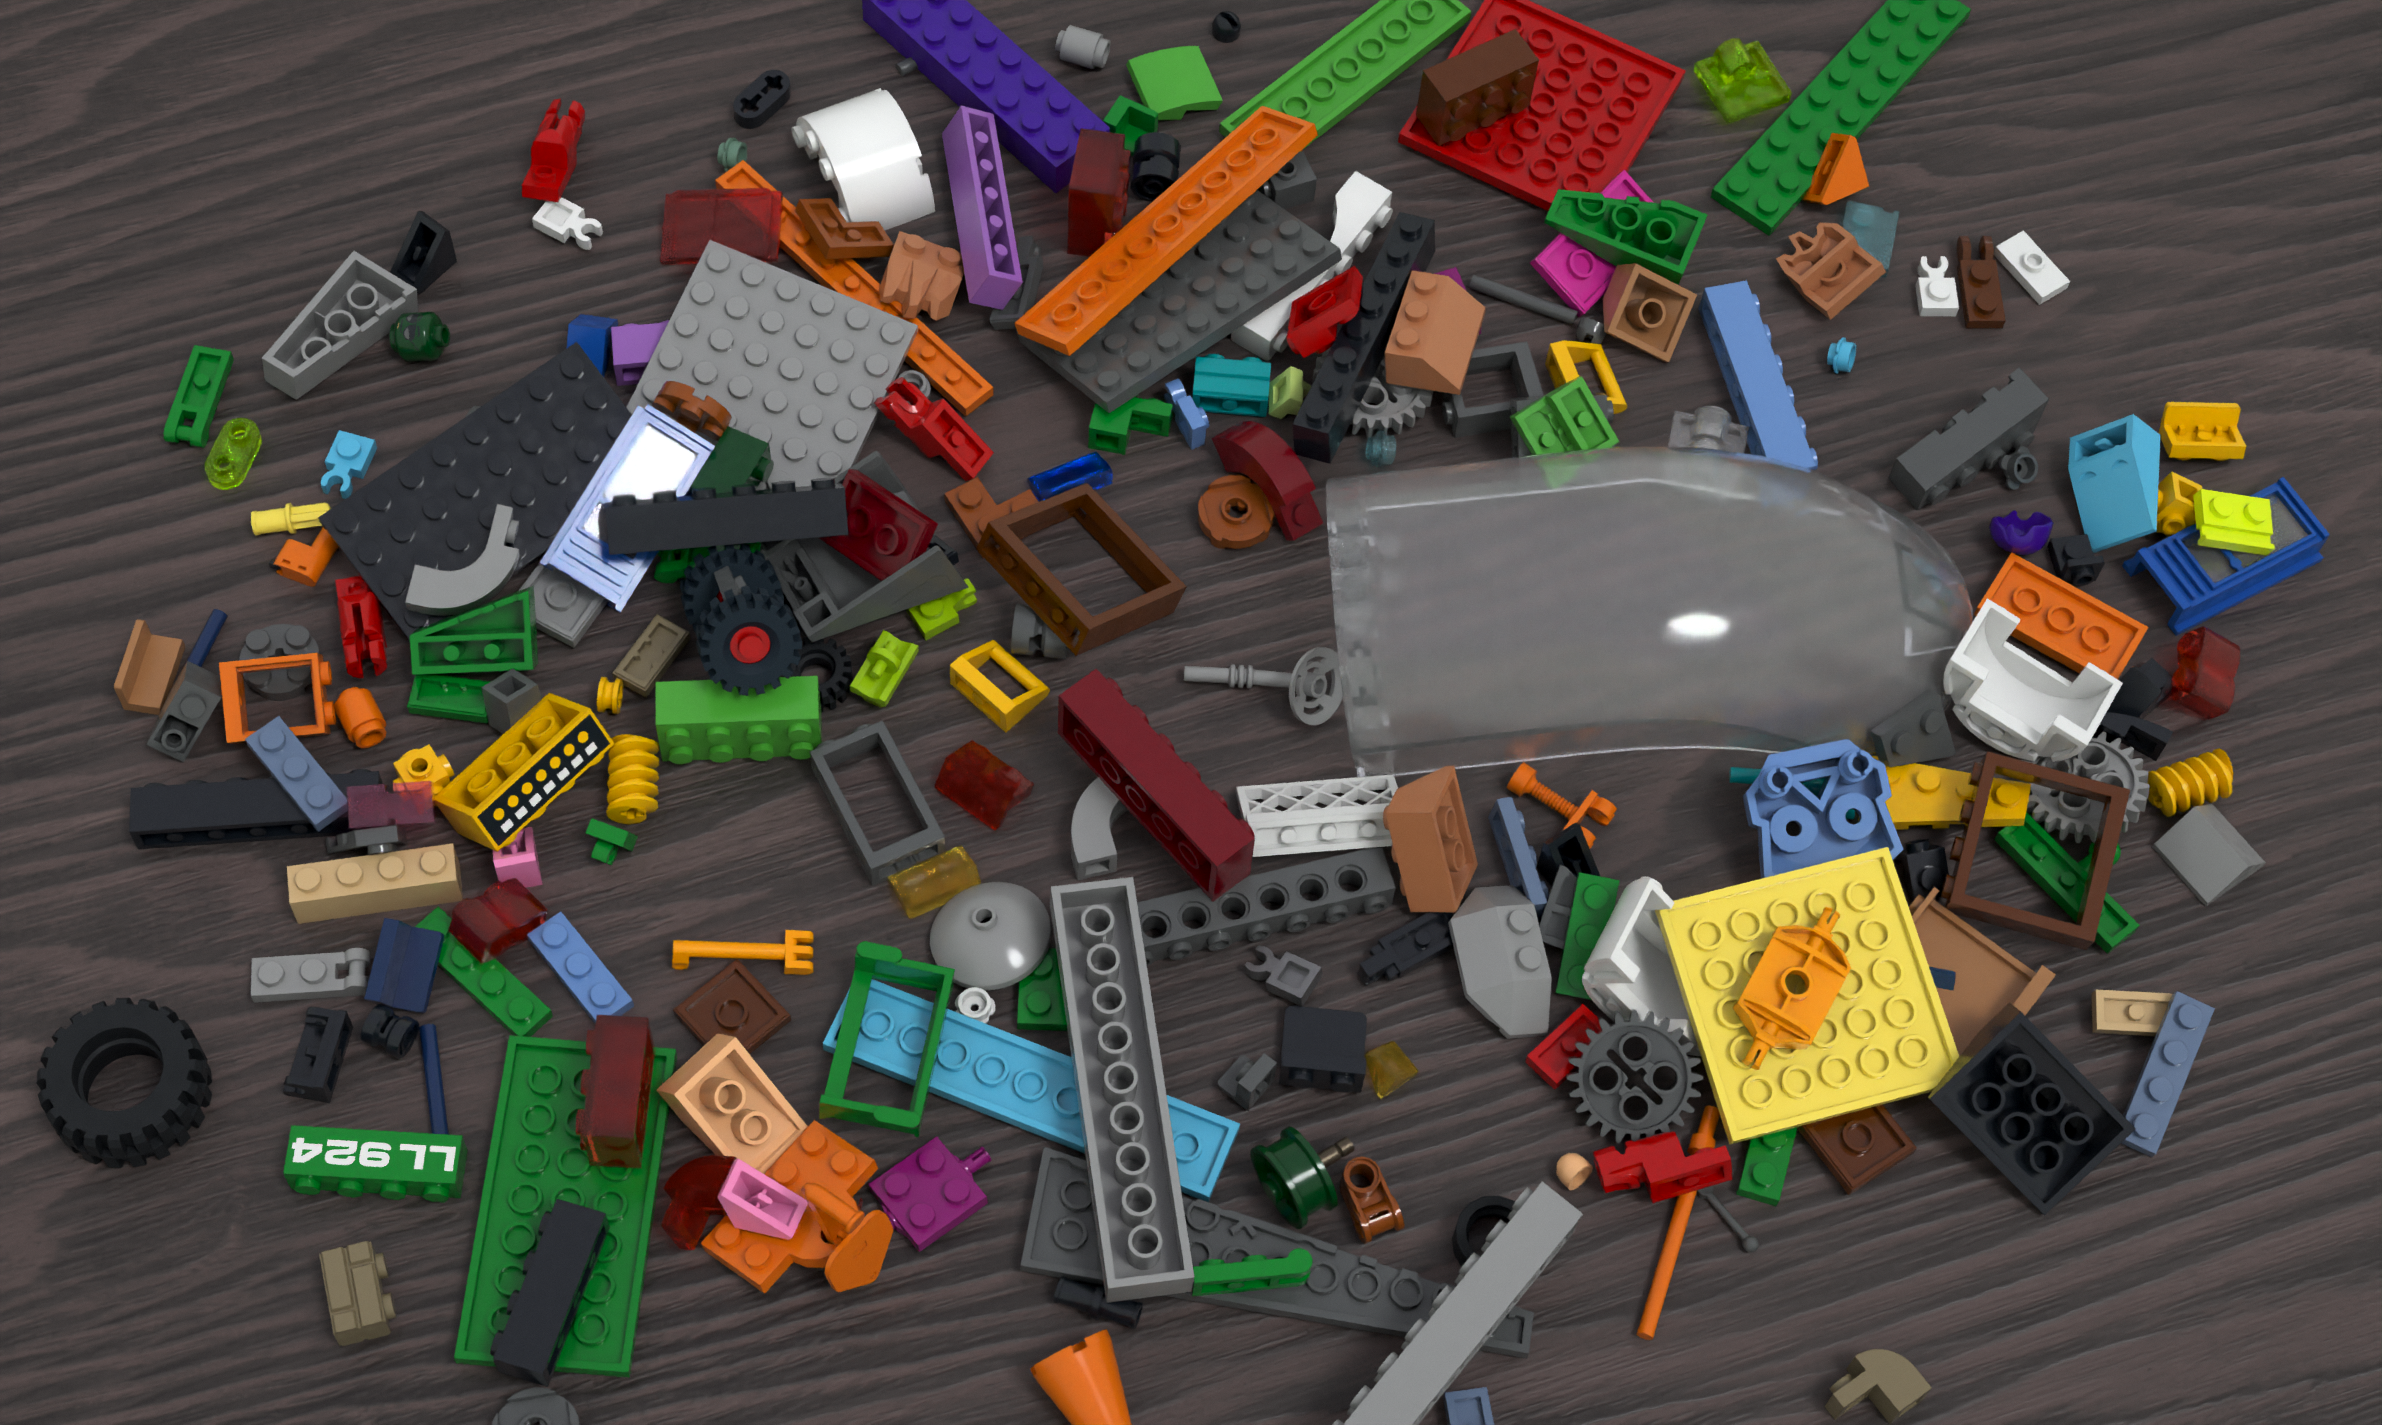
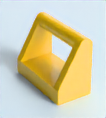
(1561, 367)
(989, 698)

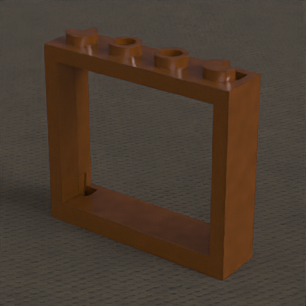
(1048, 595)
(1963, 850)

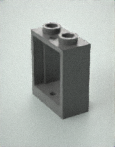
(1493, 416)

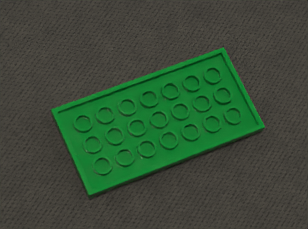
(528, 1168)

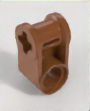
(1373, 1207)

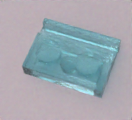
(1872, 229)

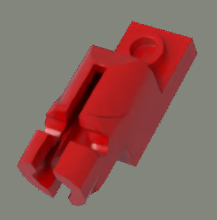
(554, 153)
(934, 428)
(360, 626)
(1661, 1166)

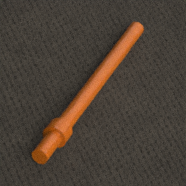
(1675, 1232)

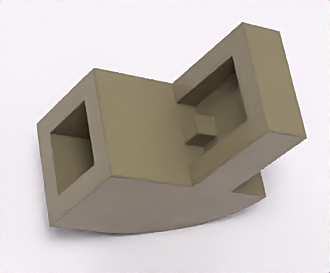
(1885, 1378)

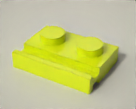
(2233, 522)

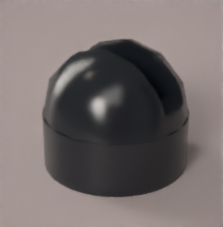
(1222, 27)

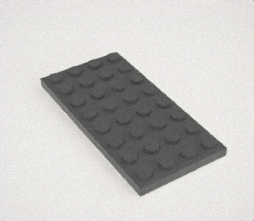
(1204, 296)

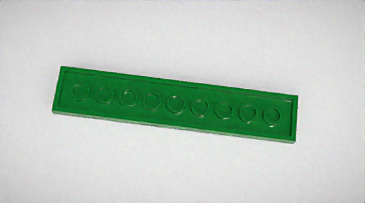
(1840, 101)

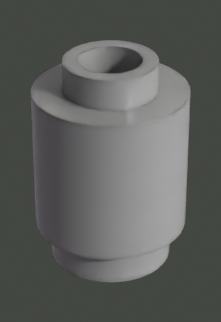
(1083, 47)

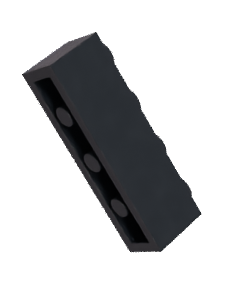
(550, 1293)

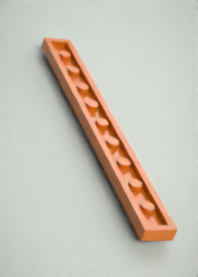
(927, 354)

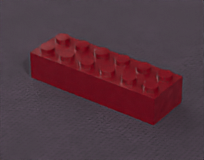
(1156, 784)

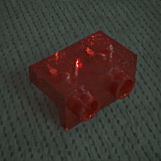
(982, 783)

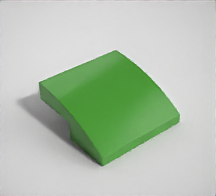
(1174, 82)
(1564, 421)

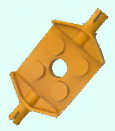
(1773, 1012)

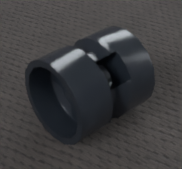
(1154, 165)

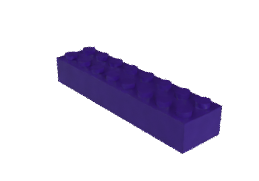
(991, 74)

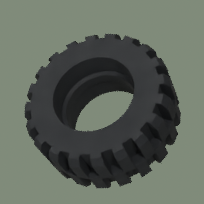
(93, 1044)

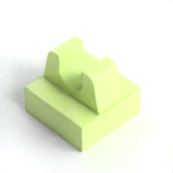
(1287, 393)

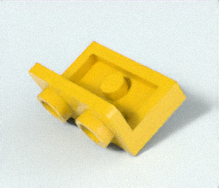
(2202, 431)

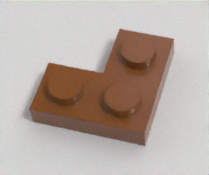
(842, 238)
(976, 508)

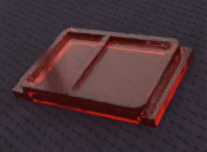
(732, 217)

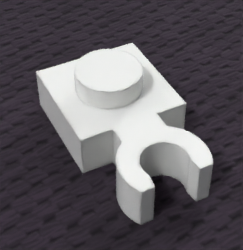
(566, 220)
(1935, 293)

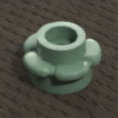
(731, 153)

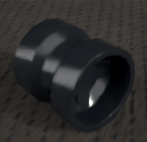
(390, 1031)

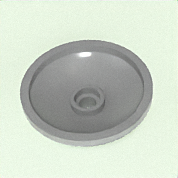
(994, 951)

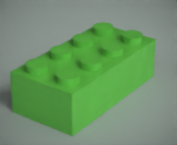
(717, 725)

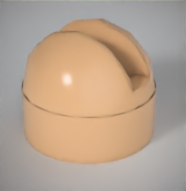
(1573, 1170)

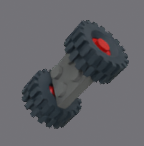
(740, 619)

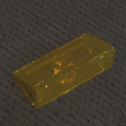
(934, 881)

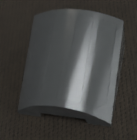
(836, 593)

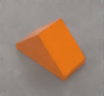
(1838, 171)

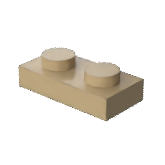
(2128, 1012)

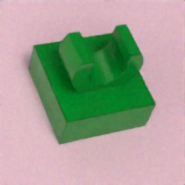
(609, 840)

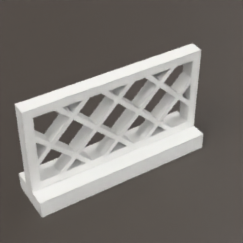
(1312, 828)

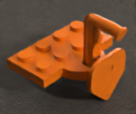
(827, 1175)

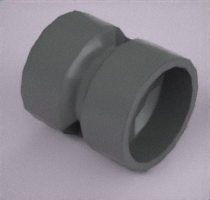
(1033, 634)

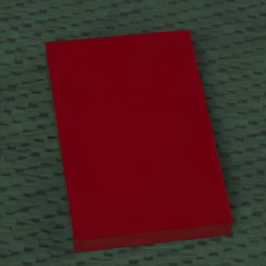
(881, 528)

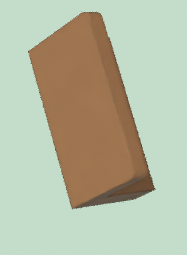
(147, 670)

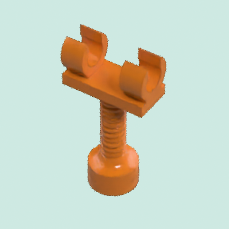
(1597, 807)

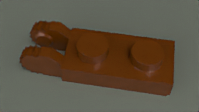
(1979, 285)

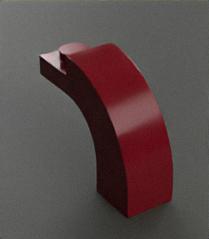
(1276, 470)

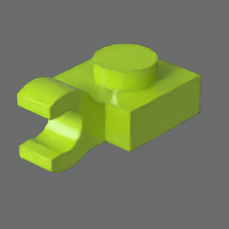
(941, 613)

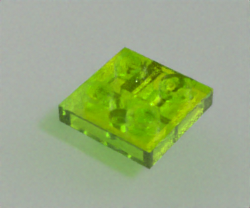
(1741, 80)

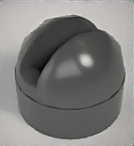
(1591, 330)

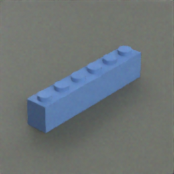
(1754, 374)

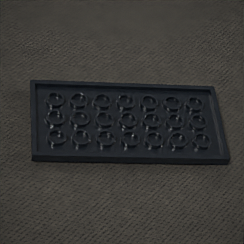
(519, 450)

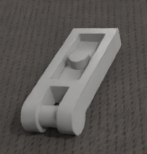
(309, 976)

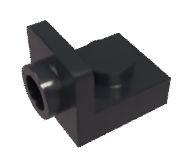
(2075, 560)

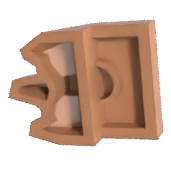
(1830, 268)
(922, 277)

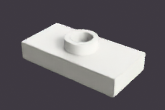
(2031, 267)

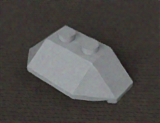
(1503, 960)

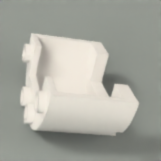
(869, 158)
(2018, 700)
(1633, 964)

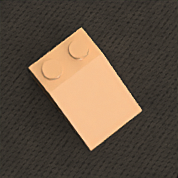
(732, 1104)

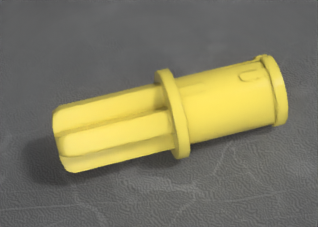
(288, 518)

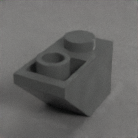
(185, 711)

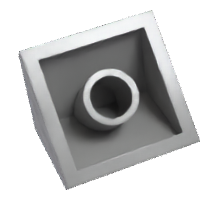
(2207, 853)

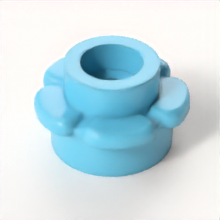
(1842, 355)

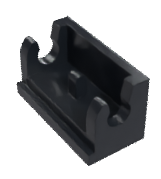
(319, 1055)

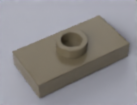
(651, 655)

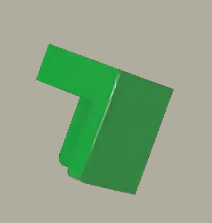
(1132, 120)

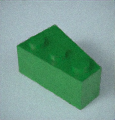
(480, 639)

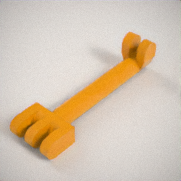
(743, 950)

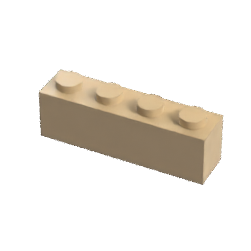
(374, 883)

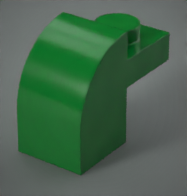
(1112, 430)

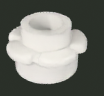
(977, 997)

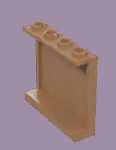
(1984, 971)

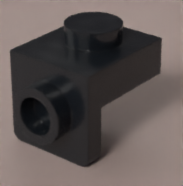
(1923, 867)

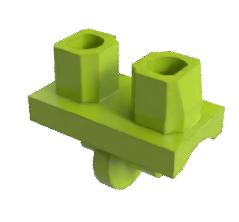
(883, 669)

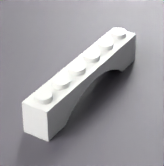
(1357, 213)

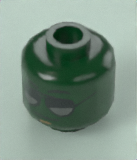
(419, 336)

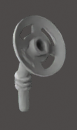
(1300, 680)

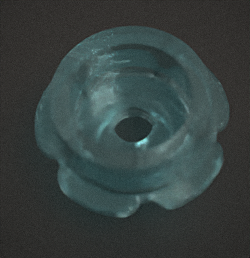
(1381, 449)

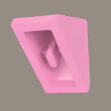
(519, 860)
(760, 1203)

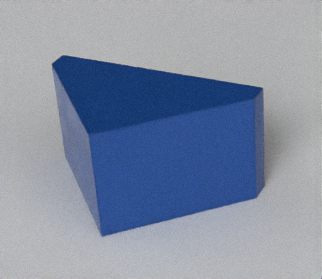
(594, 337)

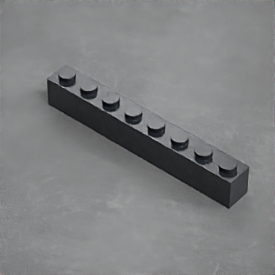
(1362, 340)

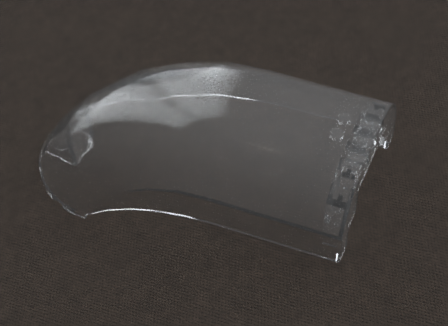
(1627, 608)

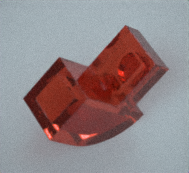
(694, 1198)

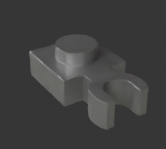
(1288, 977)

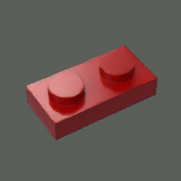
(1552, 1054)

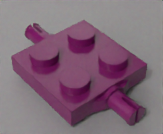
(930, 1192)

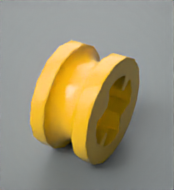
(610, 695)

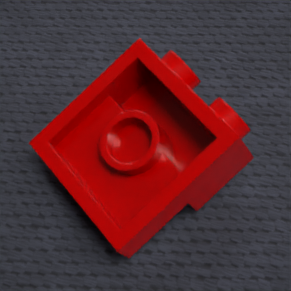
(1318, 312)

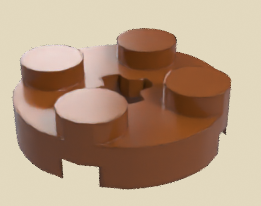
(692, 412)
(1230, 531)

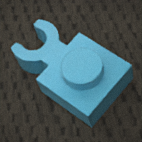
(347, 458)

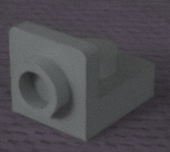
(1248, 1080)

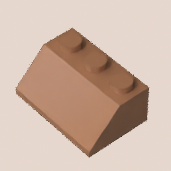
(1433, 334)
(1431, 842)

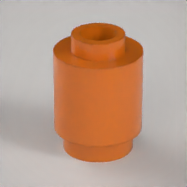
(360, 717)

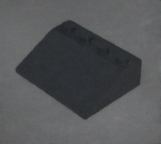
(2029, 1109)

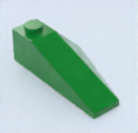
(1629, 230)

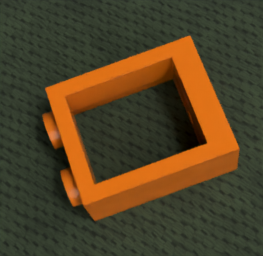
(234, 693)

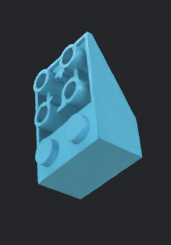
(2116, 481)

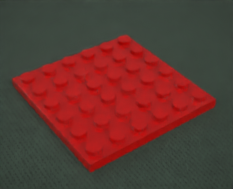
(1585, 115)

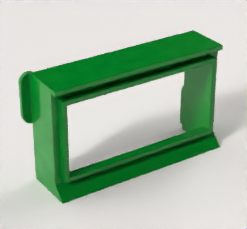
(886, 964)

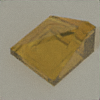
(1389, 1068)

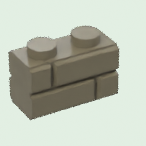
(356, 1292)

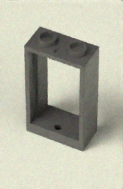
(901, 854)

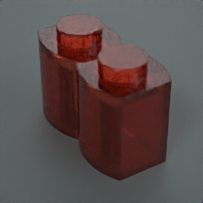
(2205, 672)
(497, 919)

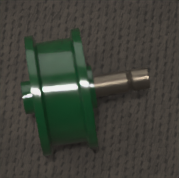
(1297, 1175)

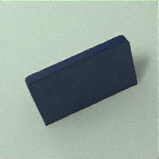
(404, 966)

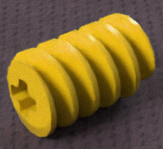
(632, 778)
(2191, 782)

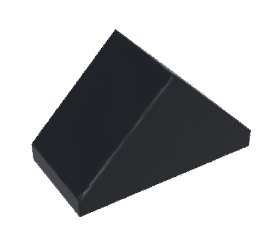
(425, 253)
(1569, 850)

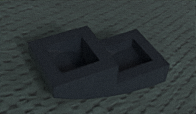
(2135, 732)

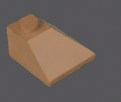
(1646, 310)

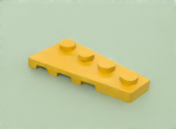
(1937, 794)

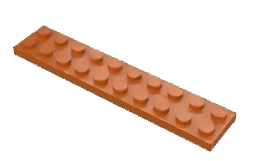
(1165, 230)

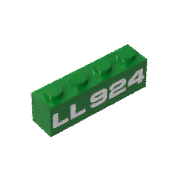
(375, 1163)

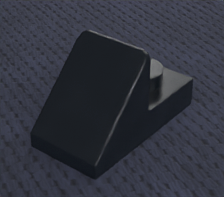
(2142, 690)

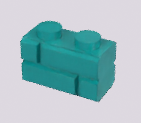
(1231, 385)

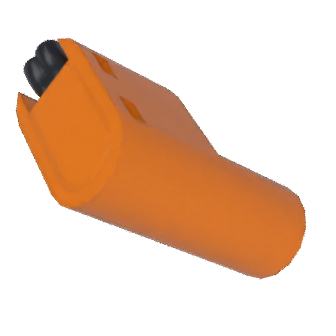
(305, 562)

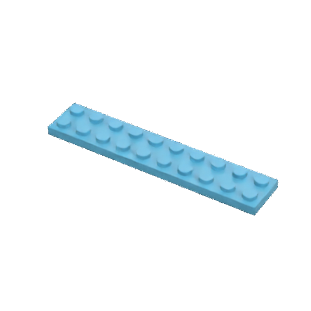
(1015, 1080)

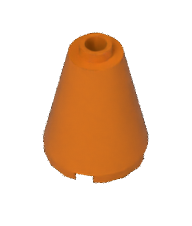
(1085, 1382)

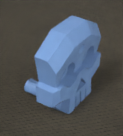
(1850, 782)

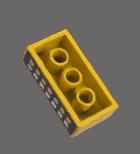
(524, 771)

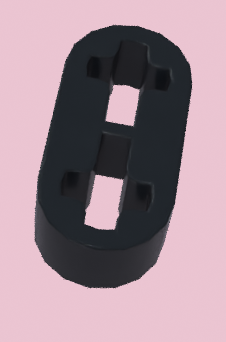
(765, 102)

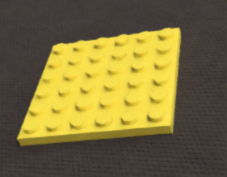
(1881, 1033)

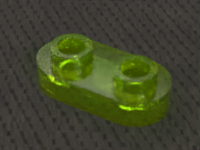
(233, 449)

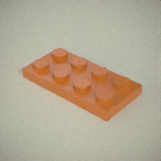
(2064, 619)

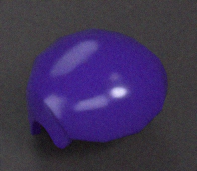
(2020, 535)

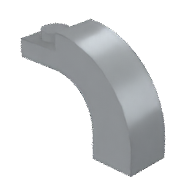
(460, 590)
(1091, 836)

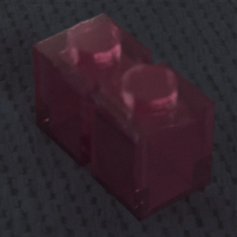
(373, 807)

